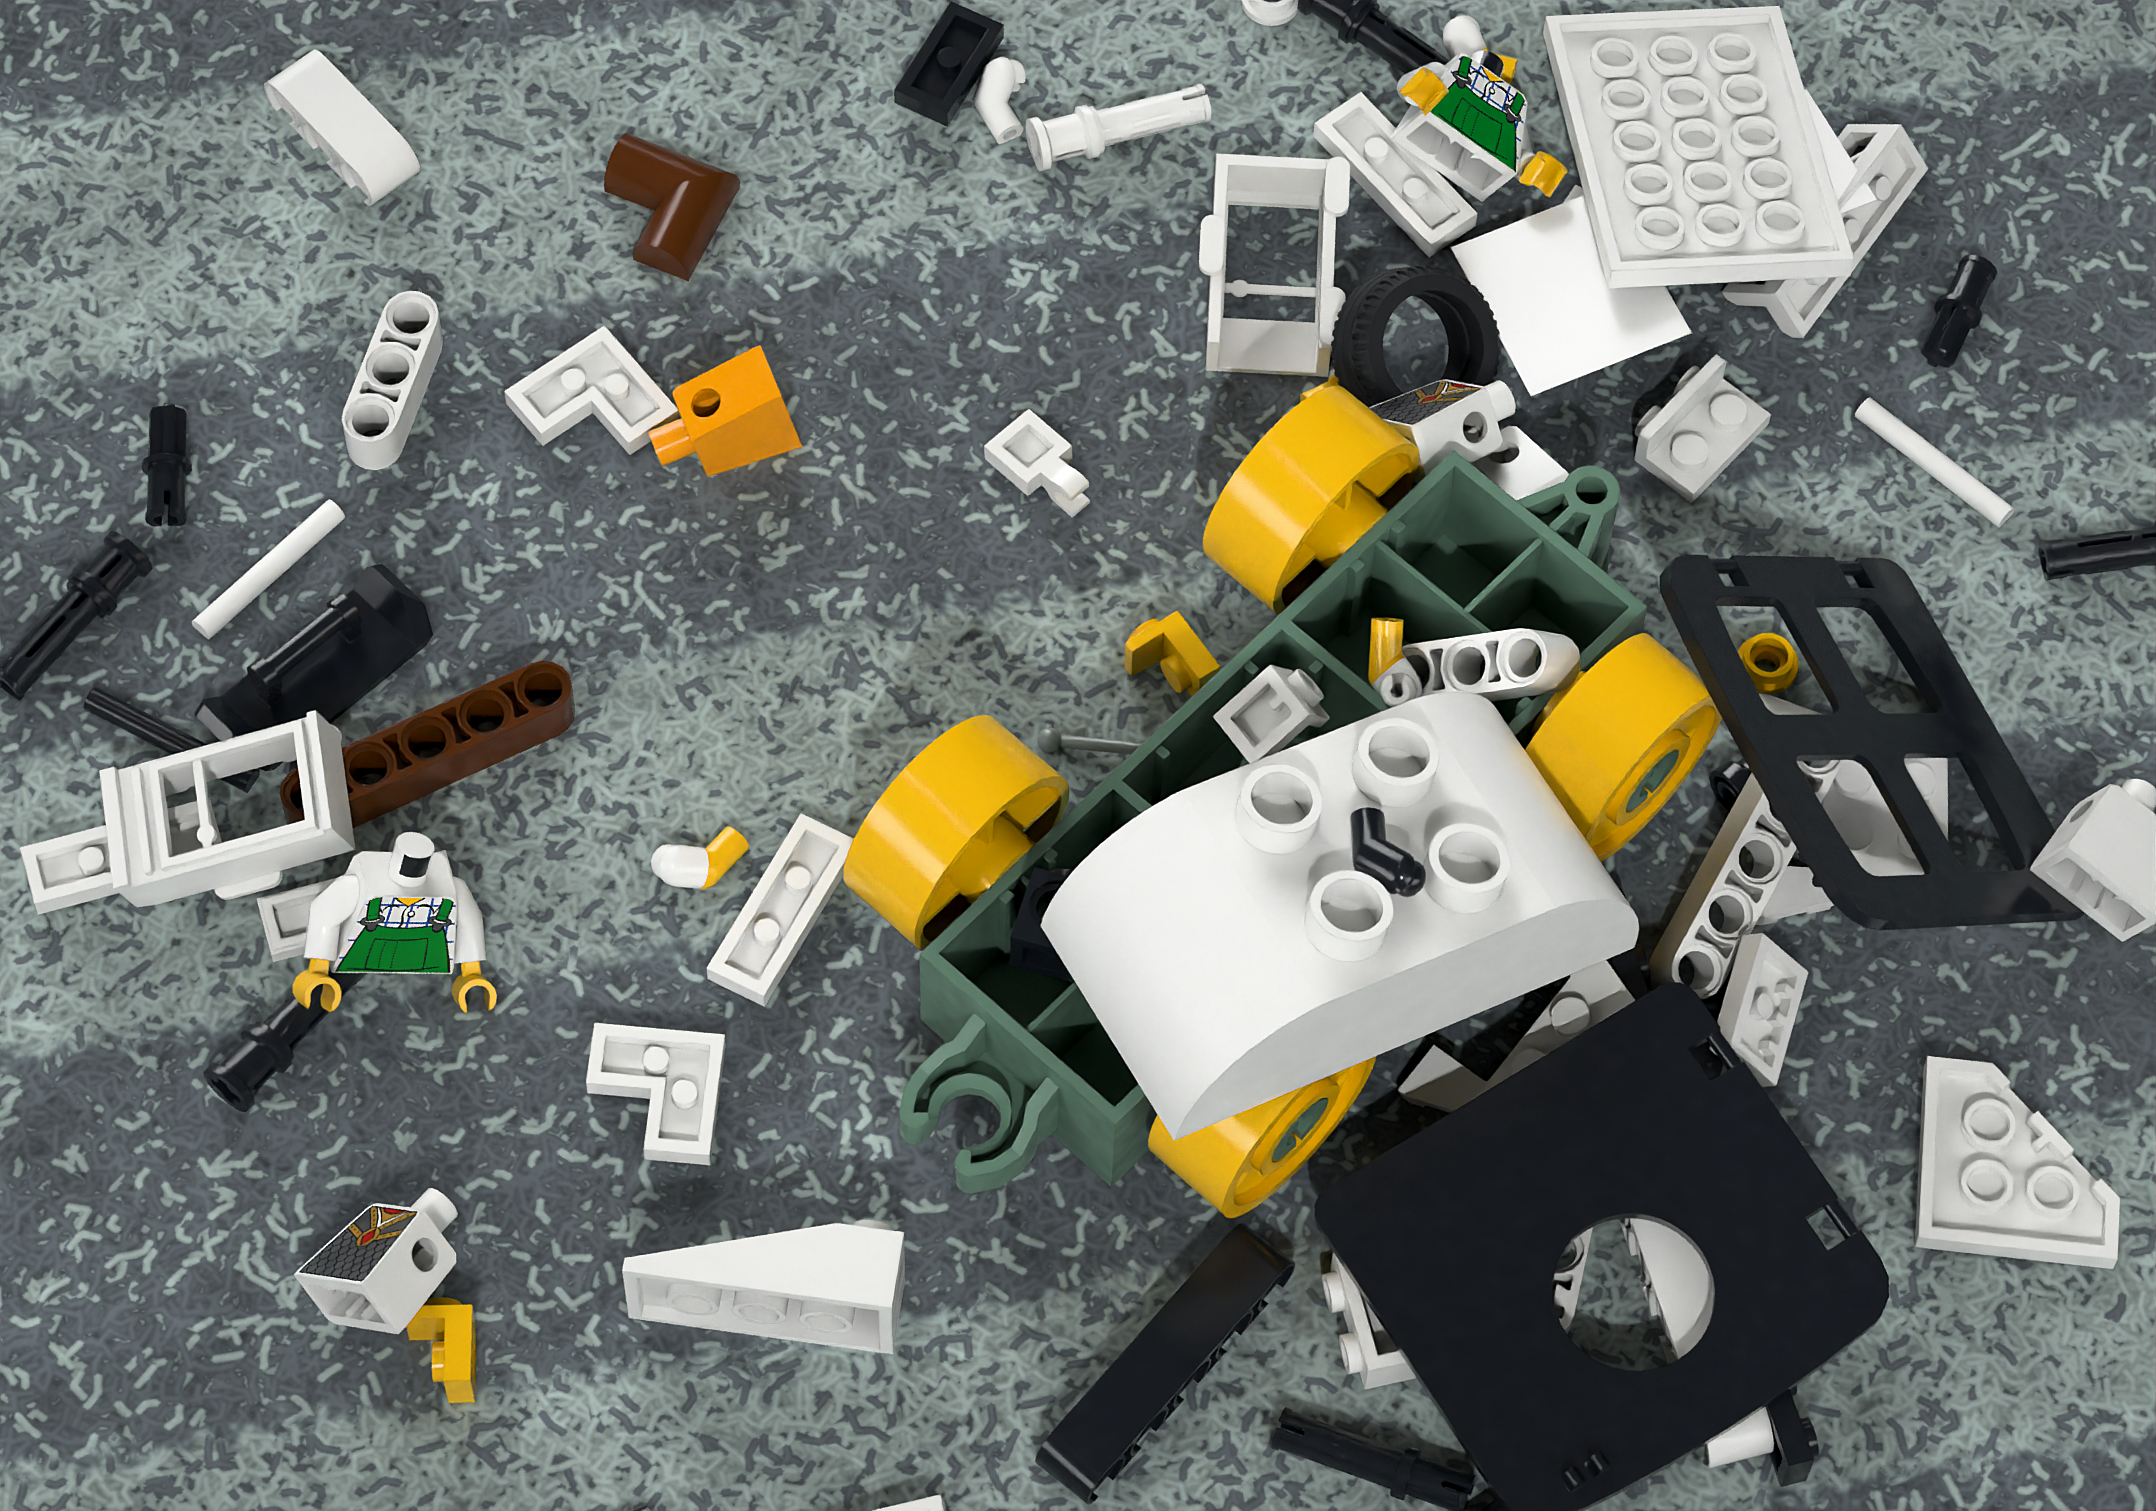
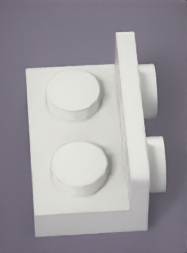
(1698, 430)
(1761, 1006)

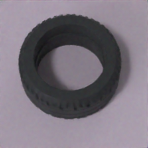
(1363, 319)

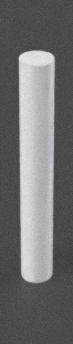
(1934, 462)
(268, 569)

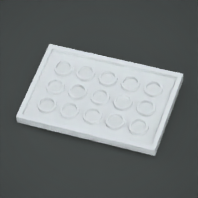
(1696, 147)

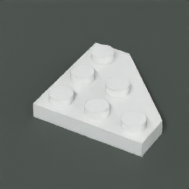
(2004, 1176)

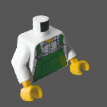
(1472, 126)
(395, 917)

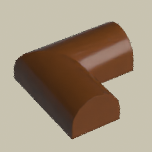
(685, 197)

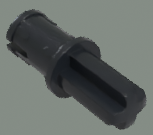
(1958, 310)
(166, 465)

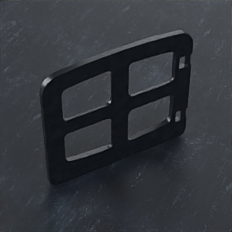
(1859, 732)

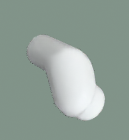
(991, 99)

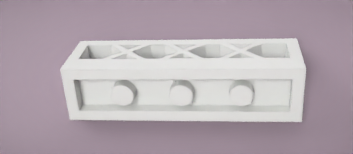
(1891, 171)

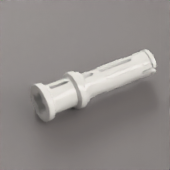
(1093, 129)

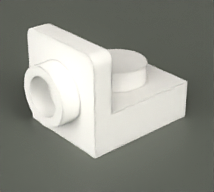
(1271, 712)

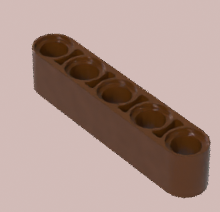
(451, 730)

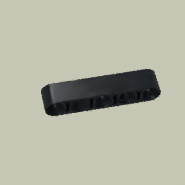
(1162, 1361)

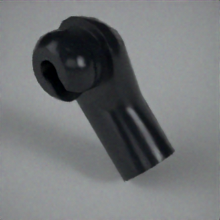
(1382, 859)

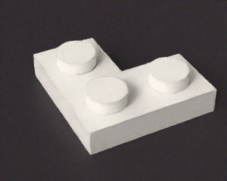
(591, 379)
(675, 1072)

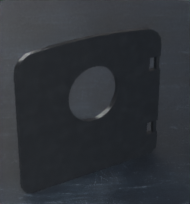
(1472, 1214)

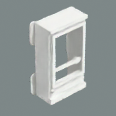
(1272, 344)
(140, 829)

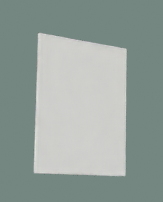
(1555, 299)

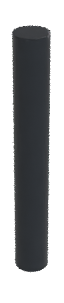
(154, 731)

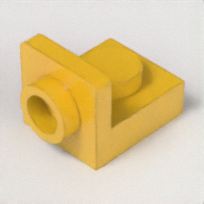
(1183, 655)
(455, 1356)

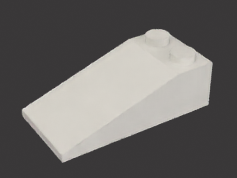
(796, 1285)

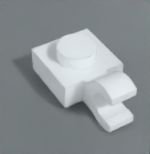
(1034, 456)

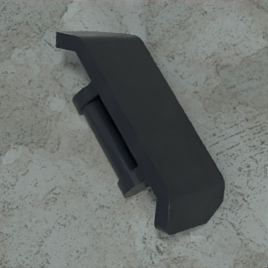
(327, 661)

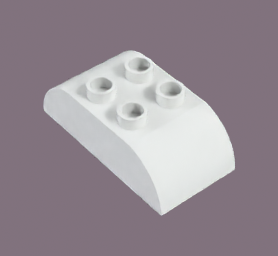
(1255, 958)

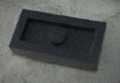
(949, 63)

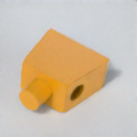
(728, 417)

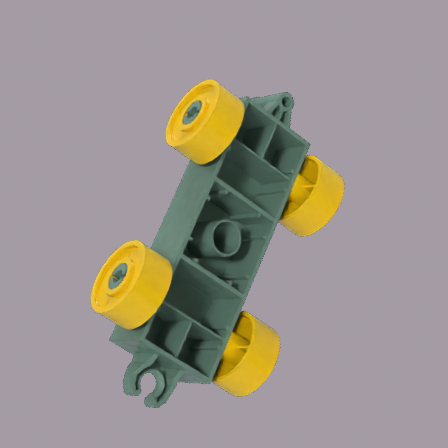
(1326, 541)

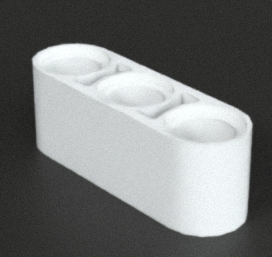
(344, 125)
(389, 357)
(1508, 663)

